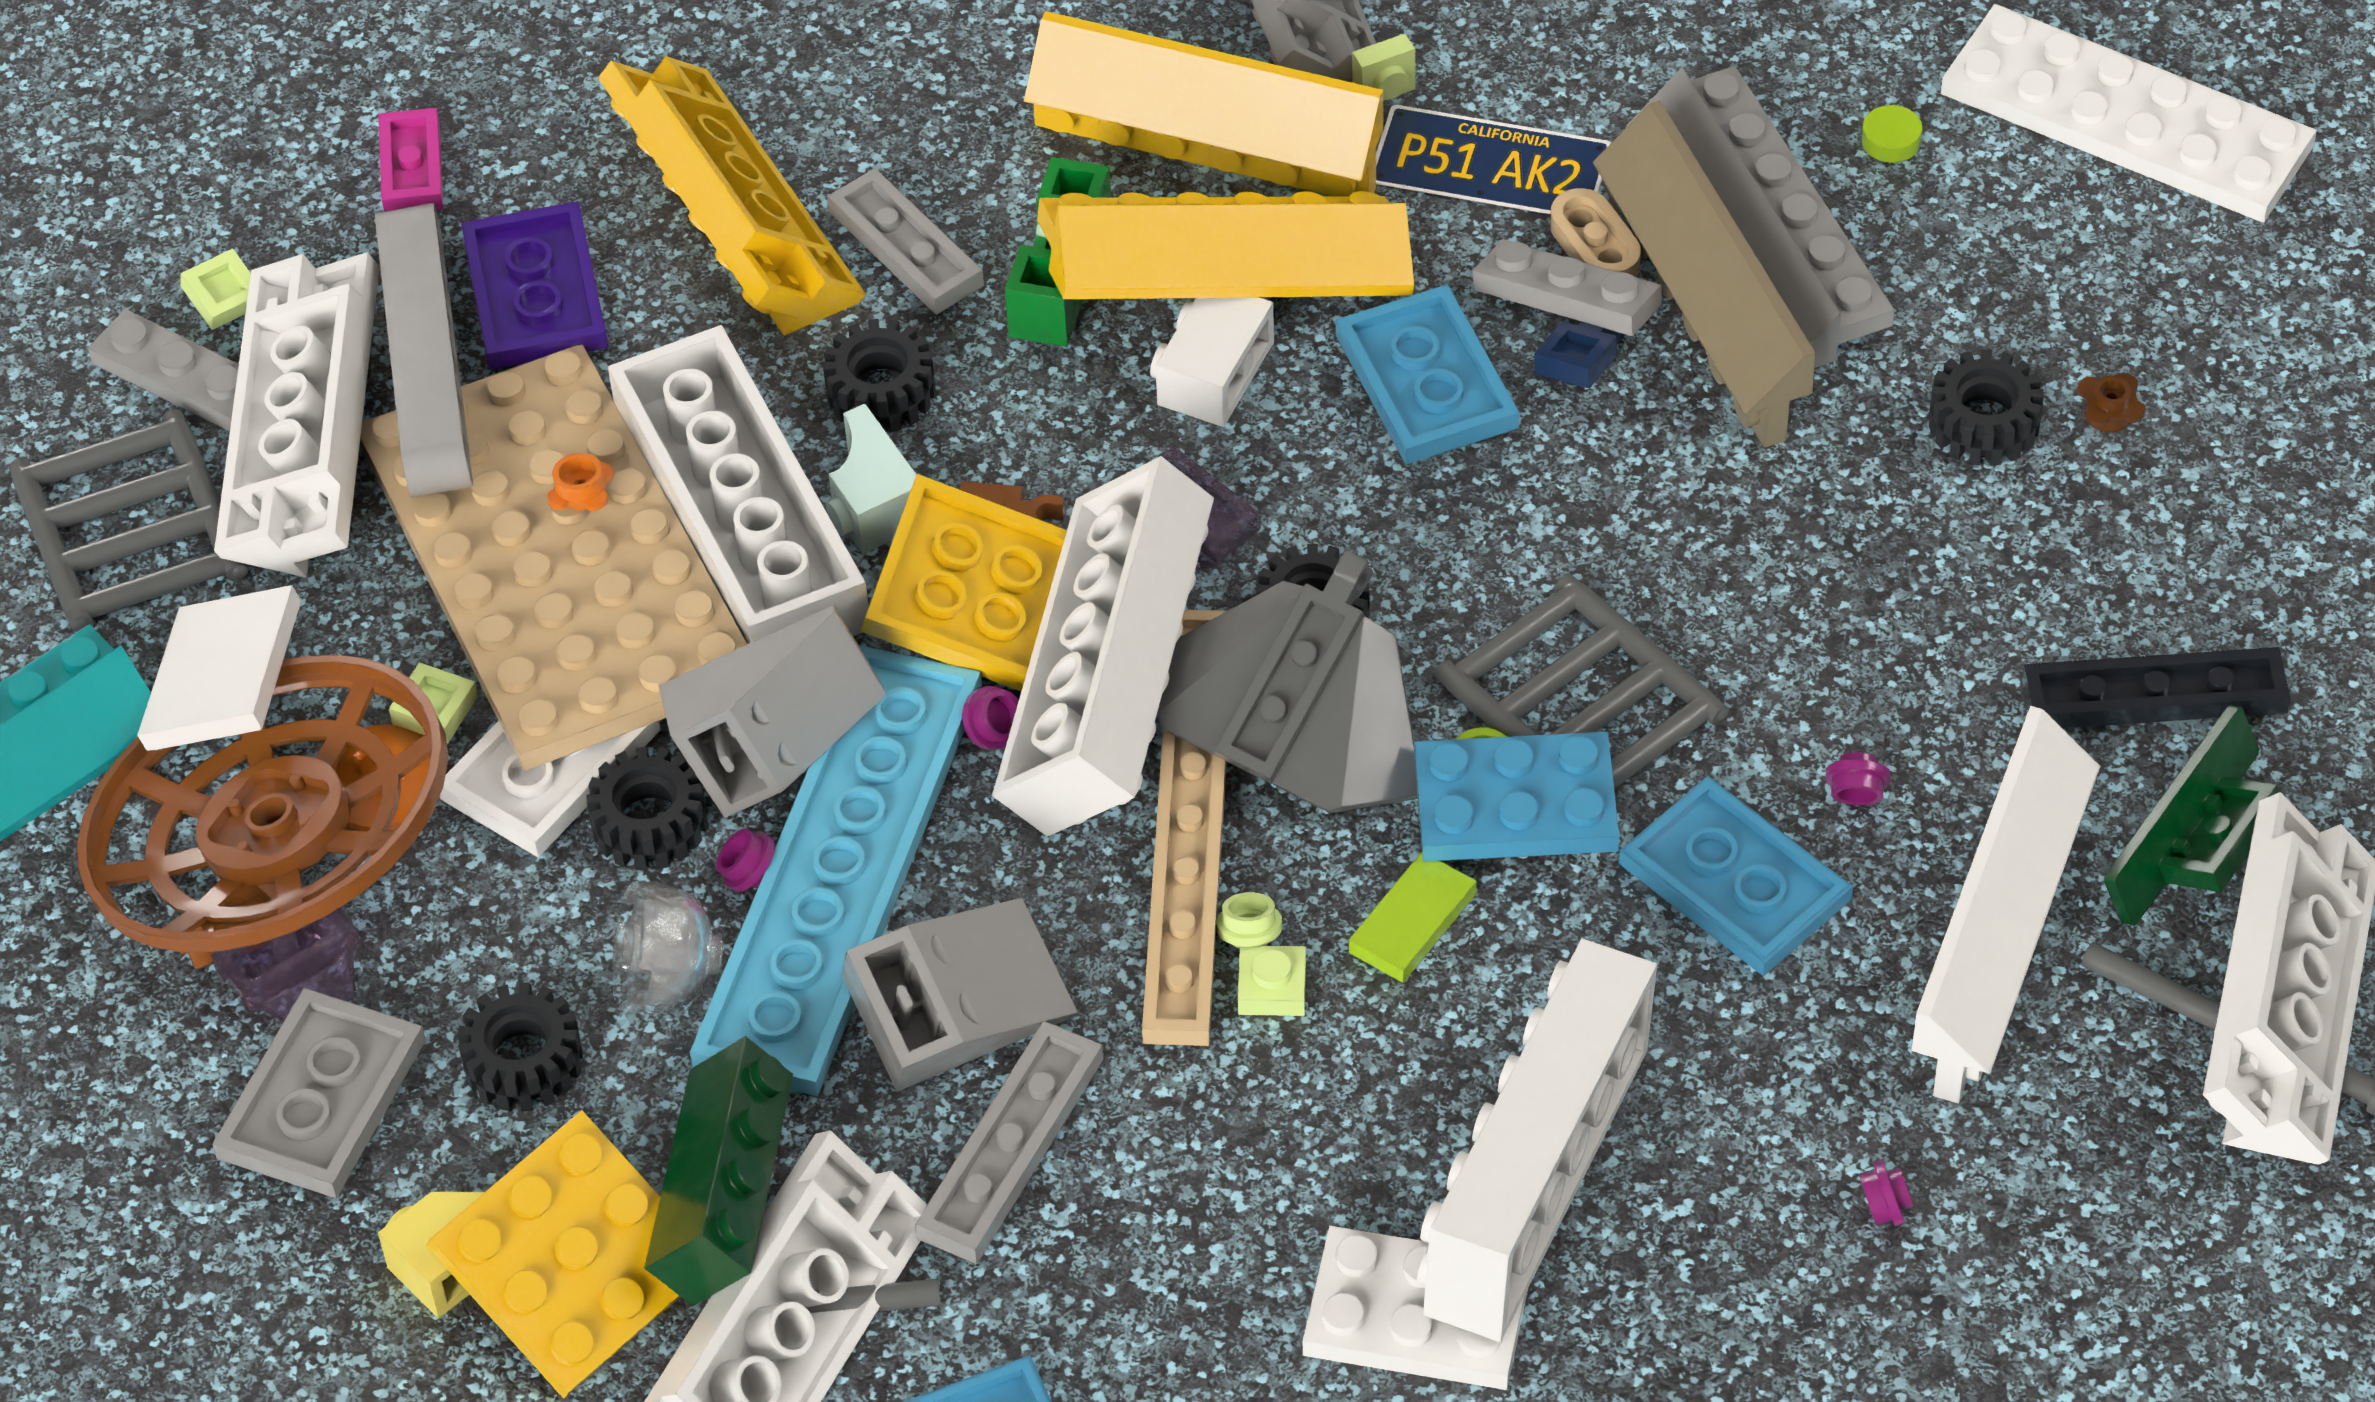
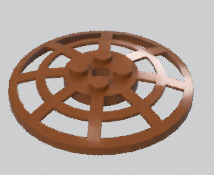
(291, 792)

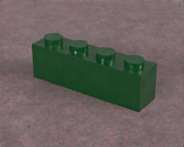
(719, 1171)

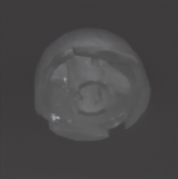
(663, 949)

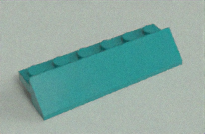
(64, 723)

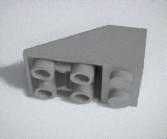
(770, 708)
(954, 989)

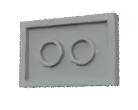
(319, 1093)

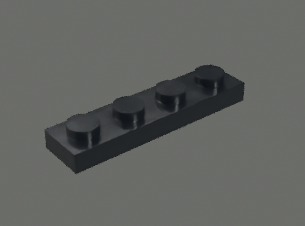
(2158, 687)

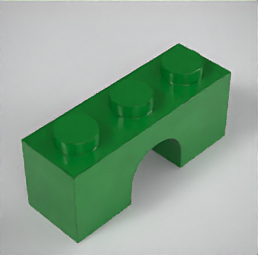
(1032, 298)

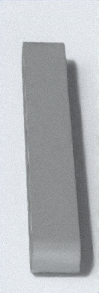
(423, 351)

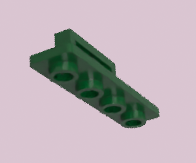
(2198, 826)

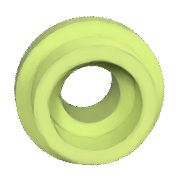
(1249, 920)

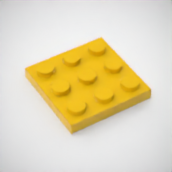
(965, 582)
(561, 1254)

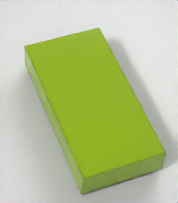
(1412, 917)

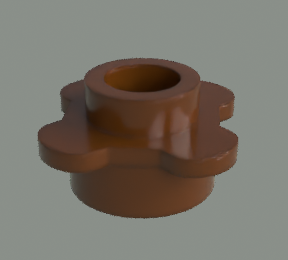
(2111, 402)

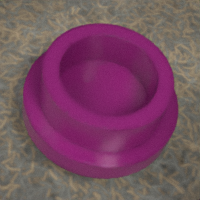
(989, 716)
(1857, 779)
(745, 859)
(1886, 1193)

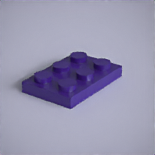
(533, 284)

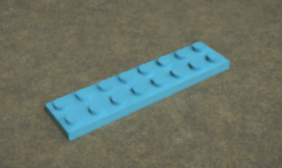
(838, 870)

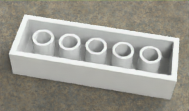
(736, 485)
(1104, 648)
(1536, 1139)

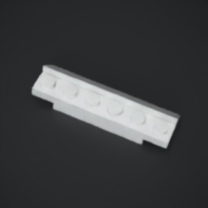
(297, 413)
(2003, 904)
(2291, 985)
(822, 1232)

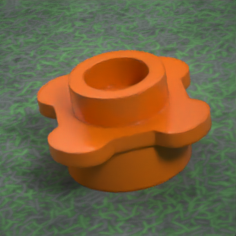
(580, 483)

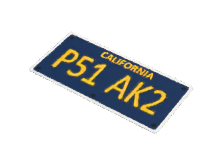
(1483, 159)

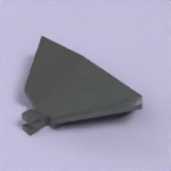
(1299, 694)

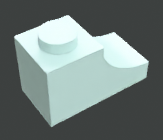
(870, 484)

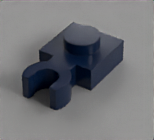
(1577, 353)

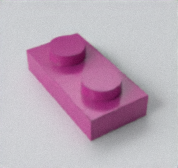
(410, 159)

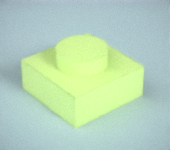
(1386, 66)
(218, 288)
(449, 695)
(1272, 980)

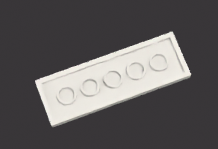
(2129, 112)

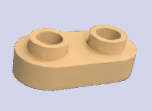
(1605, 237)

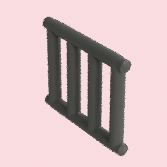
(64, 564)
(1613, 632)

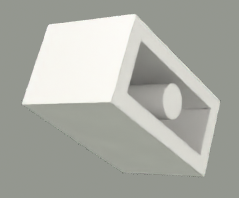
(1213, 356)

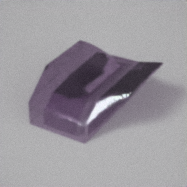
(277, 970)

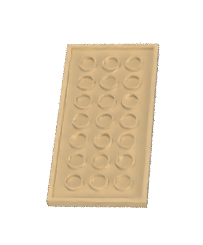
(566, 607)

